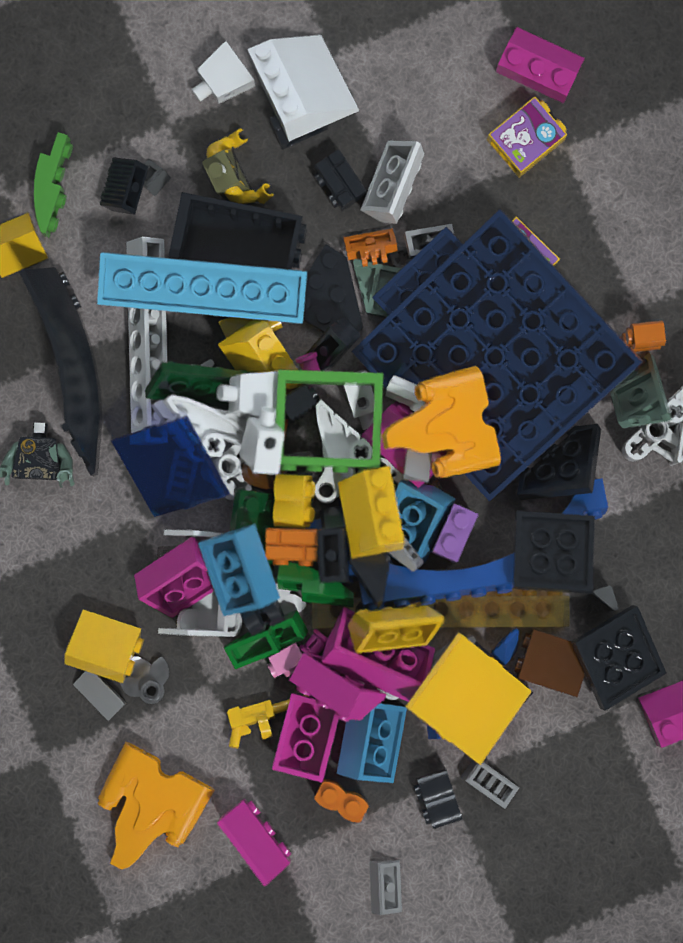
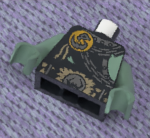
(38, 458)

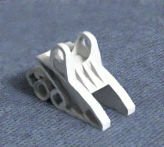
(214, 428)
(664, 435)
(341, 442)

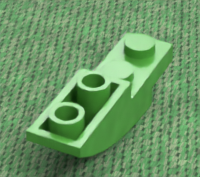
(47, 194)

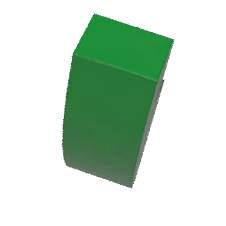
(307, 582)
(267, 643)

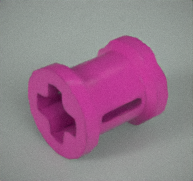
(308, 362)
(315, 643)

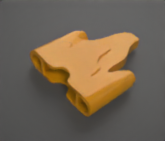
(449, 422)
(152, 804)

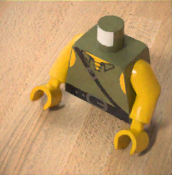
(228, 174)

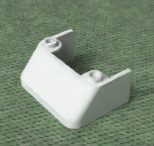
(206, 615)

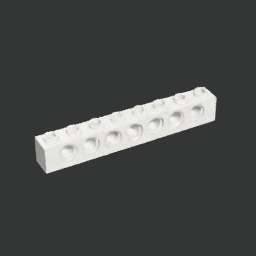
(146, 343)

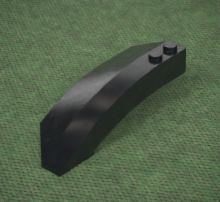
(74, 360)

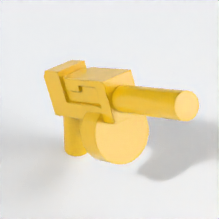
(253, 714)

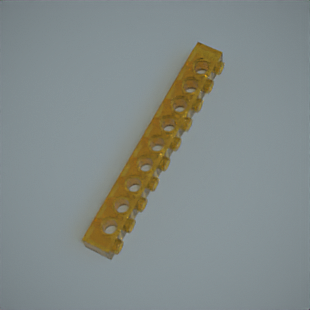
(556, 617)

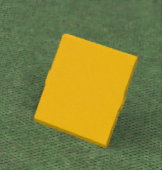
(468, 698)

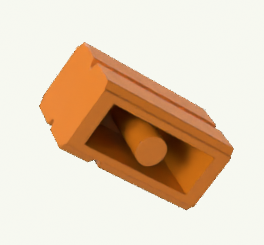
(292, 545)

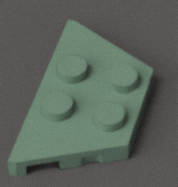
(370, 281)
(641, 397)

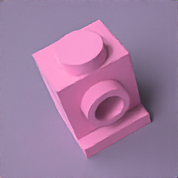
(285, 661)

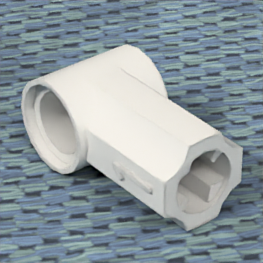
(403, 392)

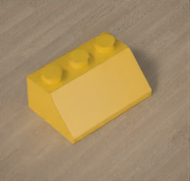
(257, 350)
(371, 513)
(393, 628)

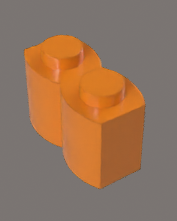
(645, 336)
(348, 803)

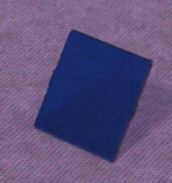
(170, 466)

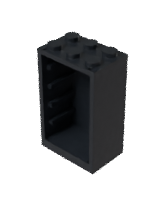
(236, 234)

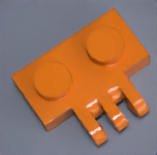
(371, 246)

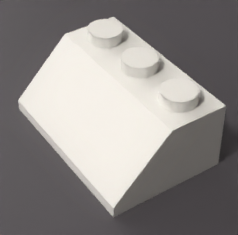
(393, 180)

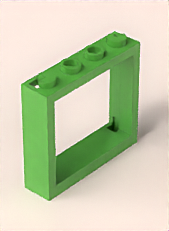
(339, 465)

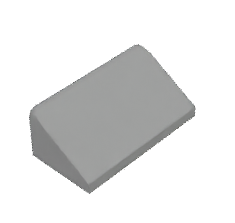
(417, 466)
(99, 694)
(385, 887)

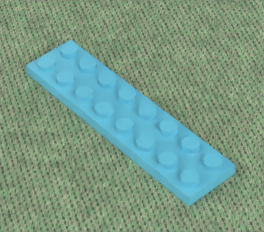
(202, 287)

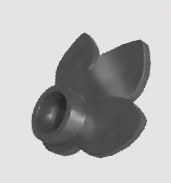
(144, 676)

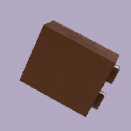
(550, 663)

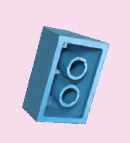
(422, 515)
(239, 570)
(373, 744)

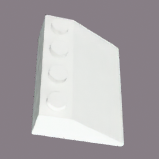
(302, 83)

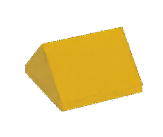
(19, 245)

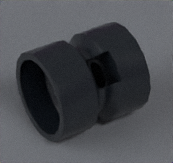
(258, 619)

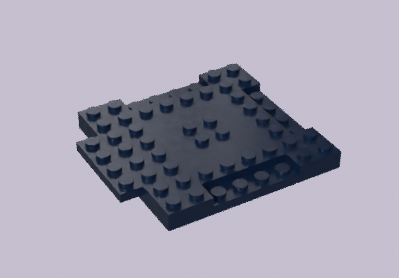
(513, 318)

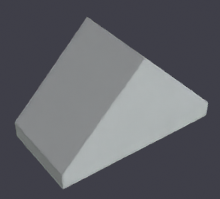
(419, 238)

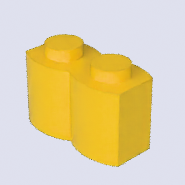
(293, 500)

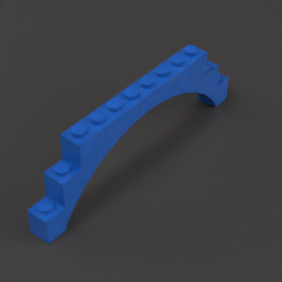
(428, 586)

